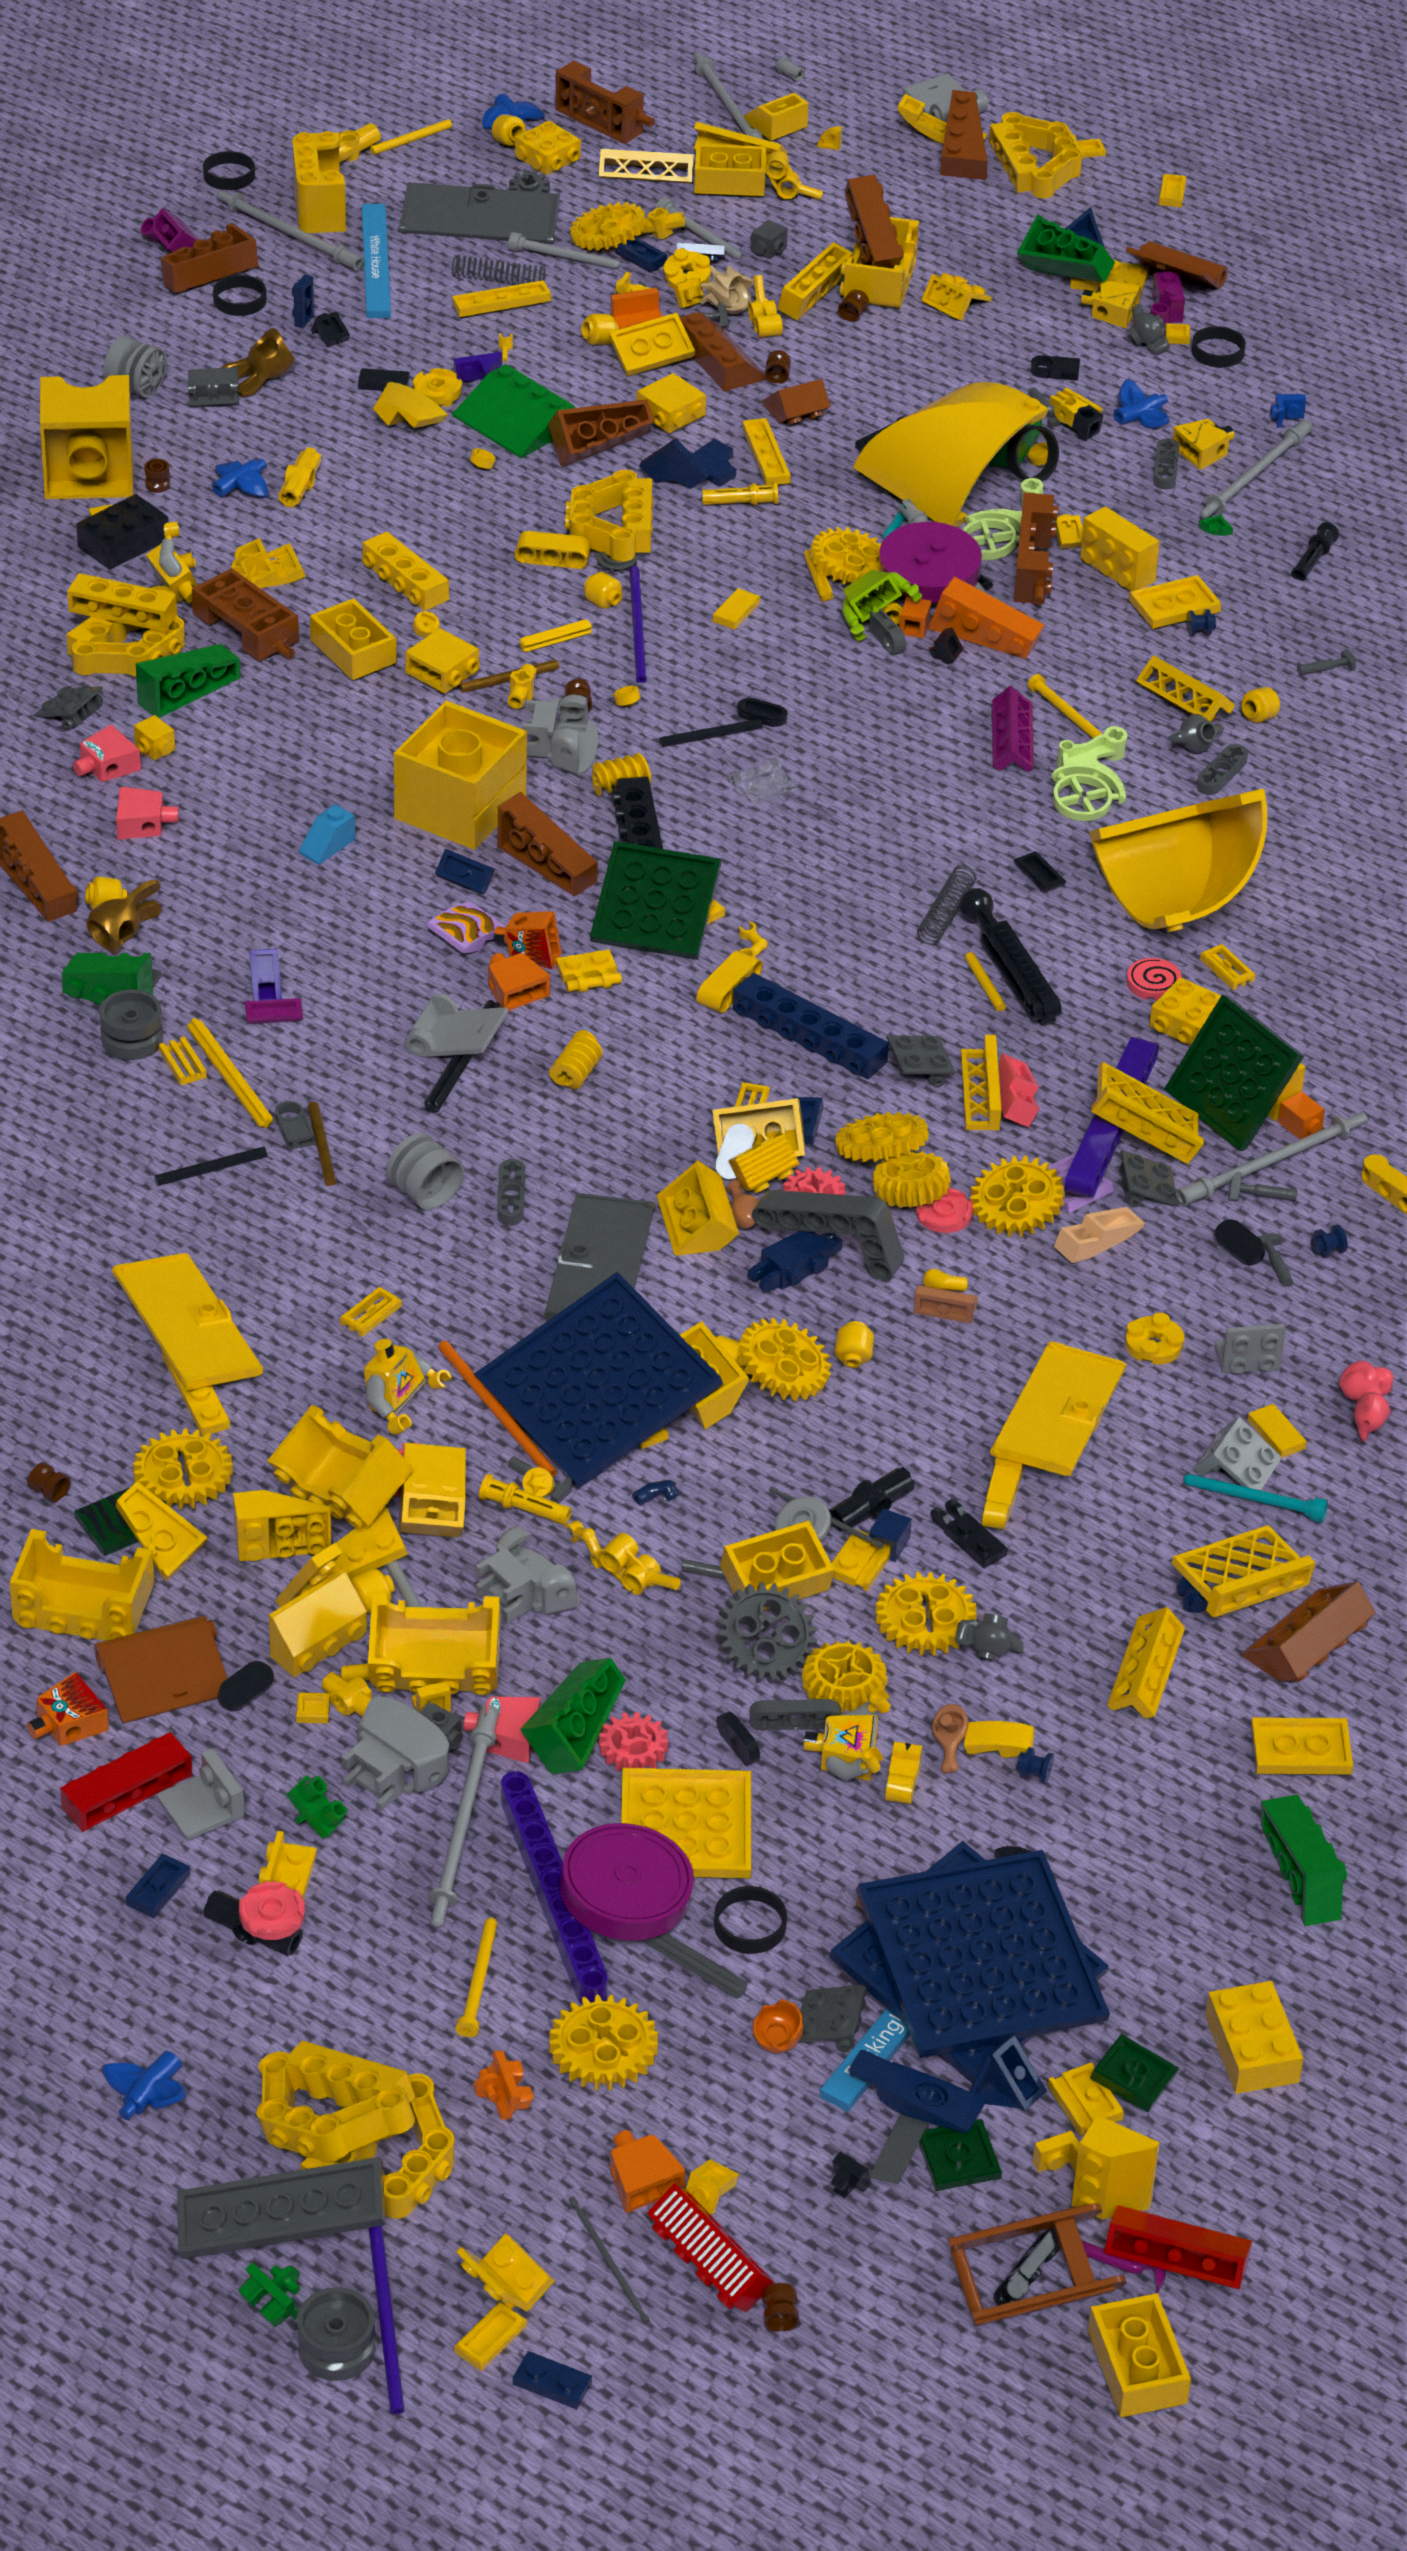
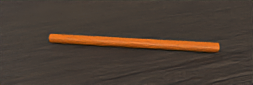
(496, 1408)

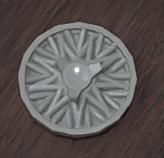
(802, 1510)

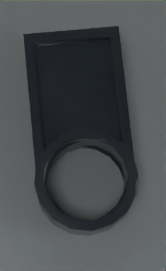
(1057, 367)

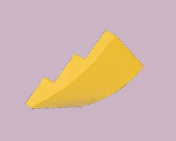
(403, 402)
(255, 564)

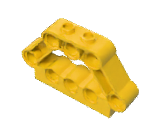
(1012, 145)
(618, 489)
(97, 646)
(373, 2094)
(420, 2167)

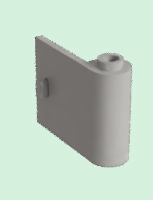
(937, 95)
(446, 1031)

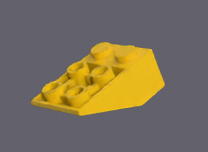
(434, 1492)
(279, 1525)

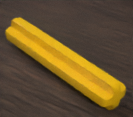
(821, 582)
(555, 635)

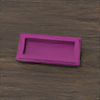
(273, 1011)

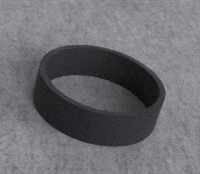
(229, 157)
(239, 309)
(1213, 360)
(1053, 452)
(748, 1945)

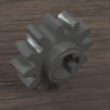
(530, 182)

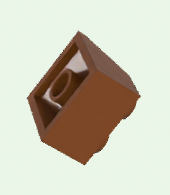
(797, 402)

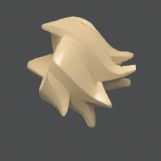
(728, 288)

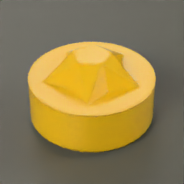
(1038, 454)
(482, 458)
(425, 623)
(626, 695)
(538, 1482)

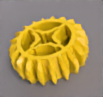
(911, 1179)
(843, 1674)

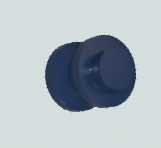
(1203, 622)
(1323, 1242)
(1192, 1599)
(1029, 1764)

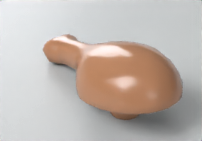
(742, 1205)
(950, 1729)

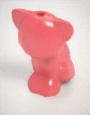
(1367, 1386)

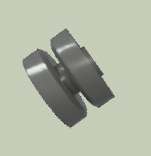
(131, 1024)
(336, 2334)

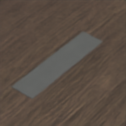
(898, 2149)

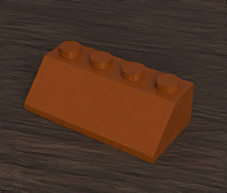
(720, 354)
(1311, 1632)

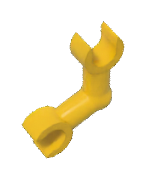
(759, 943)
(589, 1537)

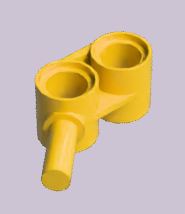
(785, 174)
(764, 312)
(633, 1572)

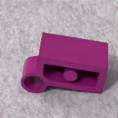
(168, 230)
(1168, 297)

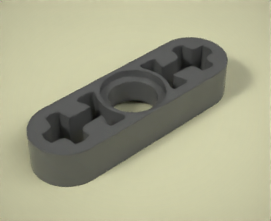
(1170, 458)
(1221, 778)
(506, 1184)
(773, 1708)

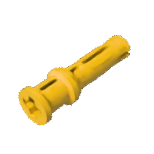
(753, 494)
(511, 1496)

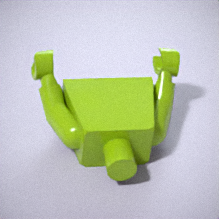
(871, 593)

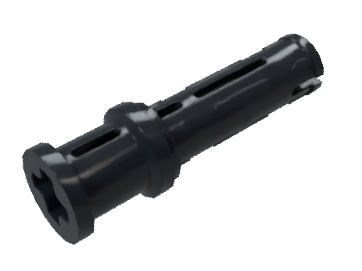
(1318, 545)

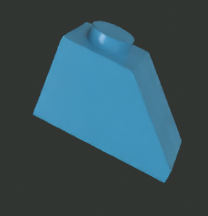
(328, 834)

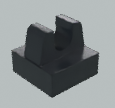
(946, 646)
(849, 2175)

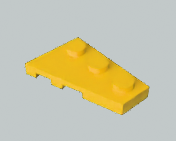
(160, 1529)
(370, 1546)

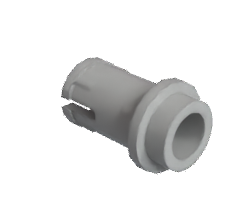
(785, 66)

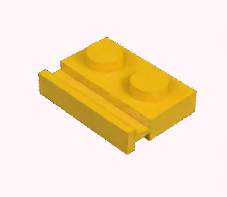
(860, 1562)
(1084, 2098)

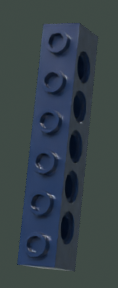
(810, 1026)

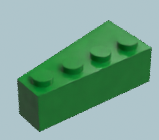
(1064, 253)
(184, 677)
(573, 1715)
(1304, 1858)

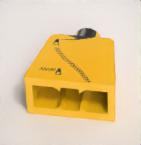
(1113, 302)
(1203, 441)

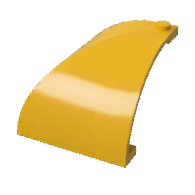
(946, 446)
(1183, 859)

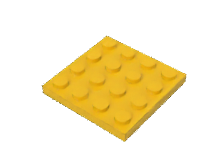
(697, 1810)

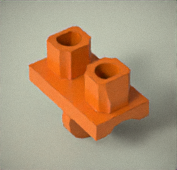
(500, 2085)

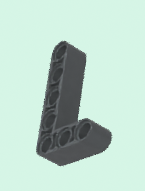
(837, 1214)

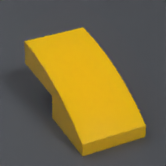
(1004, 1736)

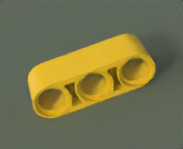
(552, 549)
(718, 988)

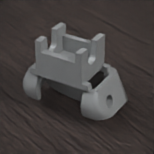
(568, 744)
(525, 1579)
(395, 1741)

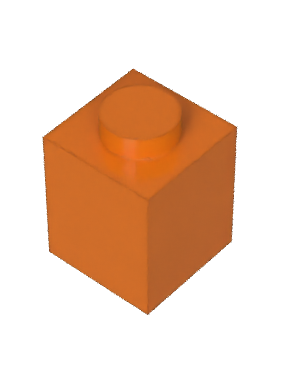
(915, 617)
(1301, 1115)

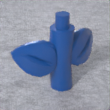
(505, 105)
(1138, 407)
(244, 476)
(146, 2086)

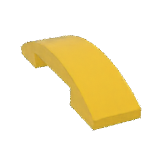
(925, 123)

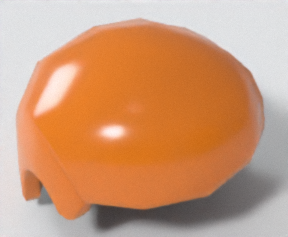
(778, 2026)

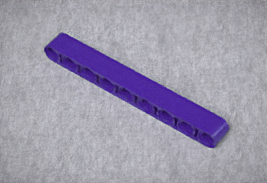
(1103, 1136)
(544, 1869)

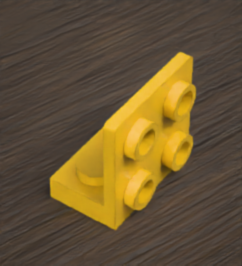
(952, 294)
(508, 2273)

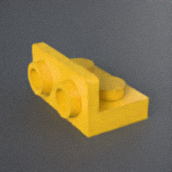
(288, 1864)

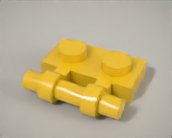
(588, 971)

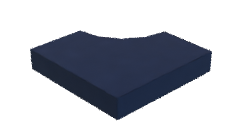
(715, 458)
(674, 463)

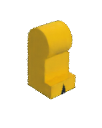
(903, 1772)

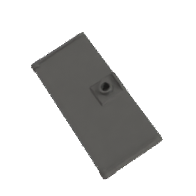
(479, 212)
(600, 1239)

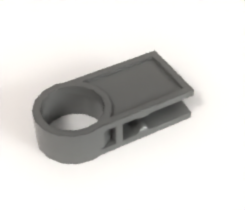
(887, 632)
(295, 1130)

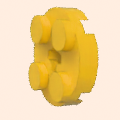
(686, 260)
(449, 386)
(1155, 1326)

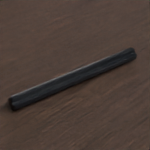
(450, 1075)

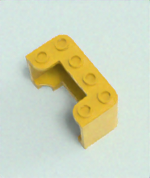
(318, 183)
(881, 284)
(339, 1468)
(79, 1593)
(434, 1646)

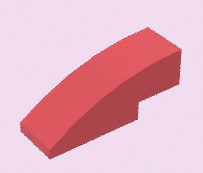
(1017, 1090)

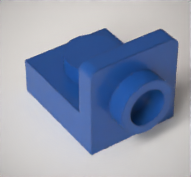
(1288, 407)

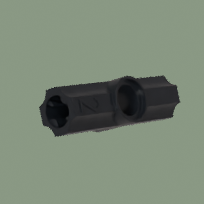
(870, 1498)
(225, 1911)

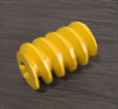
(606, 774)
(576, 1060)

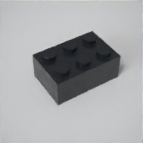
(121, 531)

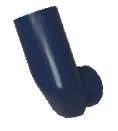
(653, 1489)

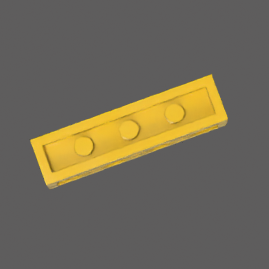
(714, 135)
(646, 160)
(1184, 683)
(991, 1086)
(1153, 1662)

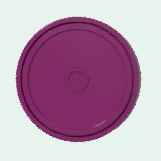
(931, 557)
(626, 1881)

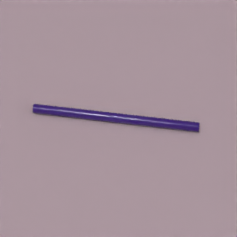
(637, 621)
(386, 2320)

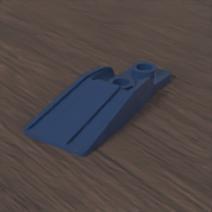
(918, 2093)

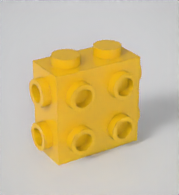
(547, 147)
(673, 402)
(442, 660)
(1183, 1010)

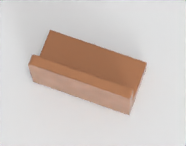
(945, 1304)

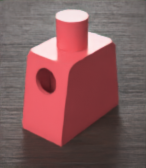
(142, 813)

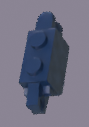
(794, 1259)

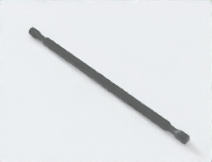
(834, 1521)
(609, 2260)

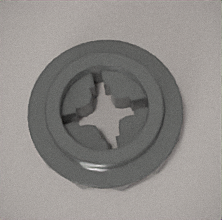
(607, 562)

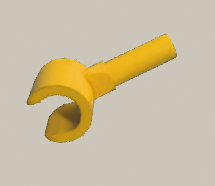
(505, 345)

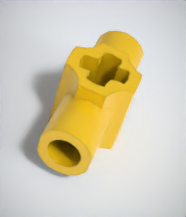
(662, 223)
(521, 686)
(347, 1695)

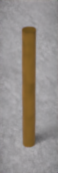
(504, 677)
(321, 1143)

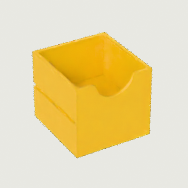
(86, 439)
(458, 773)

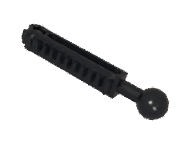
(1011, 958)

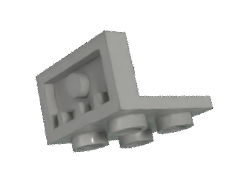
(1251, 1348)
(1240, 1454)
(205, 1800)

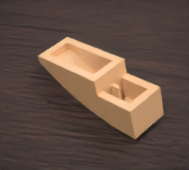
(1097, 1233)

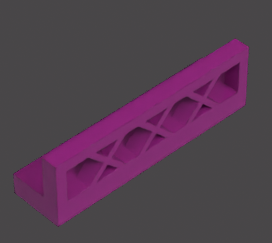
(1012, 730)

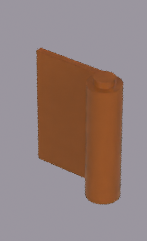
(1180, 262)
(162, 1668)

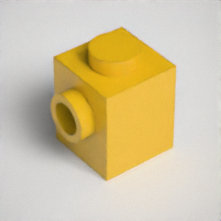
(154, 737)

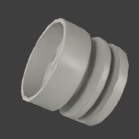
(140, 361)
(425, 1171)

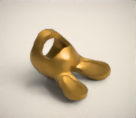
(265, 360)
(119, 919)

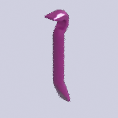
(1097, 2253)

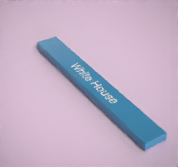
(376, 261)

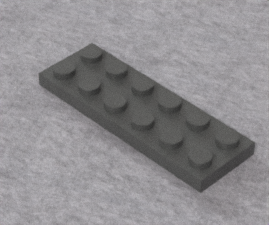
(280, 2208)

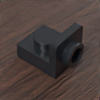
(330, 328)

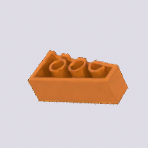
(985, 620)

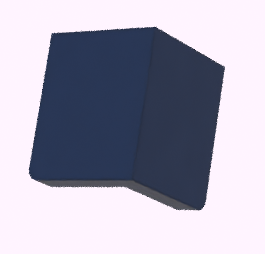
(892, 1529)

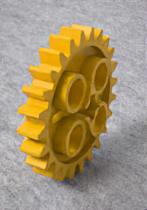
(608, 226)
(845, 554)
(882, 1136)
(1017, 1196)
(784, 1359)
(204, 1462)
(904, 1617)
(603, 2042)

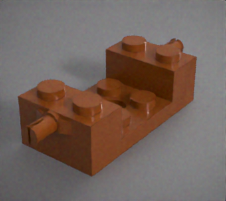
(613, 114)
(1033, 565)
(260, 618)

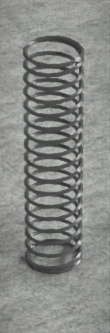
(496, 269)
(922, 925)

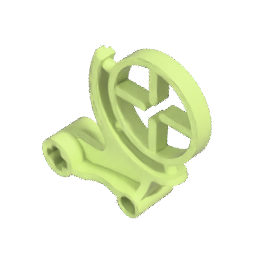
(1001, 519)
(1080, 765)

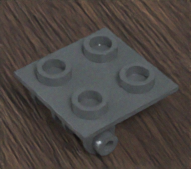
(213, 386)
(72, 705)
(922, 1056)
(1146, 1179)
(833, 2015)

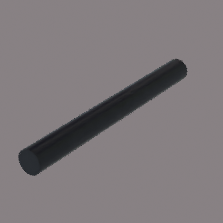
(710, 732)
(210, 1166)

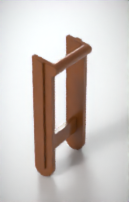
(1072, 2250)

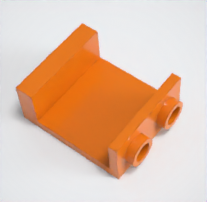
(635, 307)

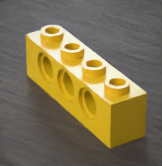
(813, 281)
(405, 571)
(122, 602)

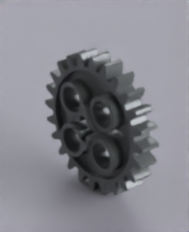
(748, 1609)

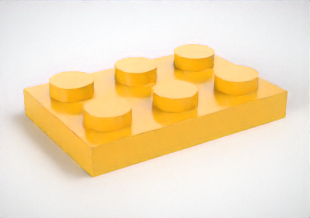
(1121, 272)
(651, 344)
(1170, 601)
(1301, 1746)

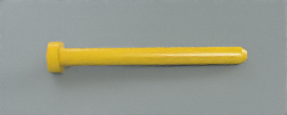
(1037, 683)
(467, 2024)

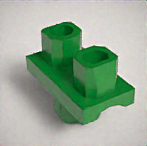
(314, 1806)
(260, 2284)

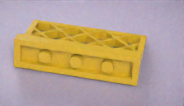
(1153, 1126)
(1255, 1585)

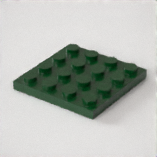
(655, 900)
(1234, 1072)

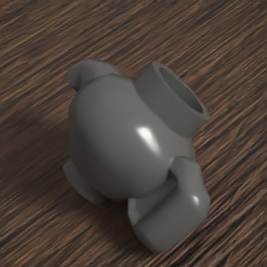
(1148, 330)
(1197, 733)
(988, 1637)

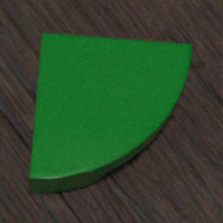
(1216, 525)

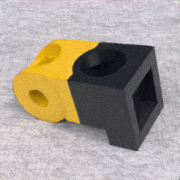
(1079, 416)

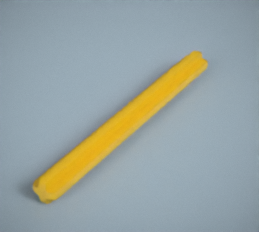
(229, 1073)

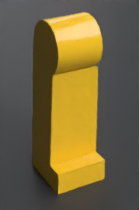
(1385, 1180)
(1002, 1493)

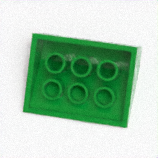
(511, 411)

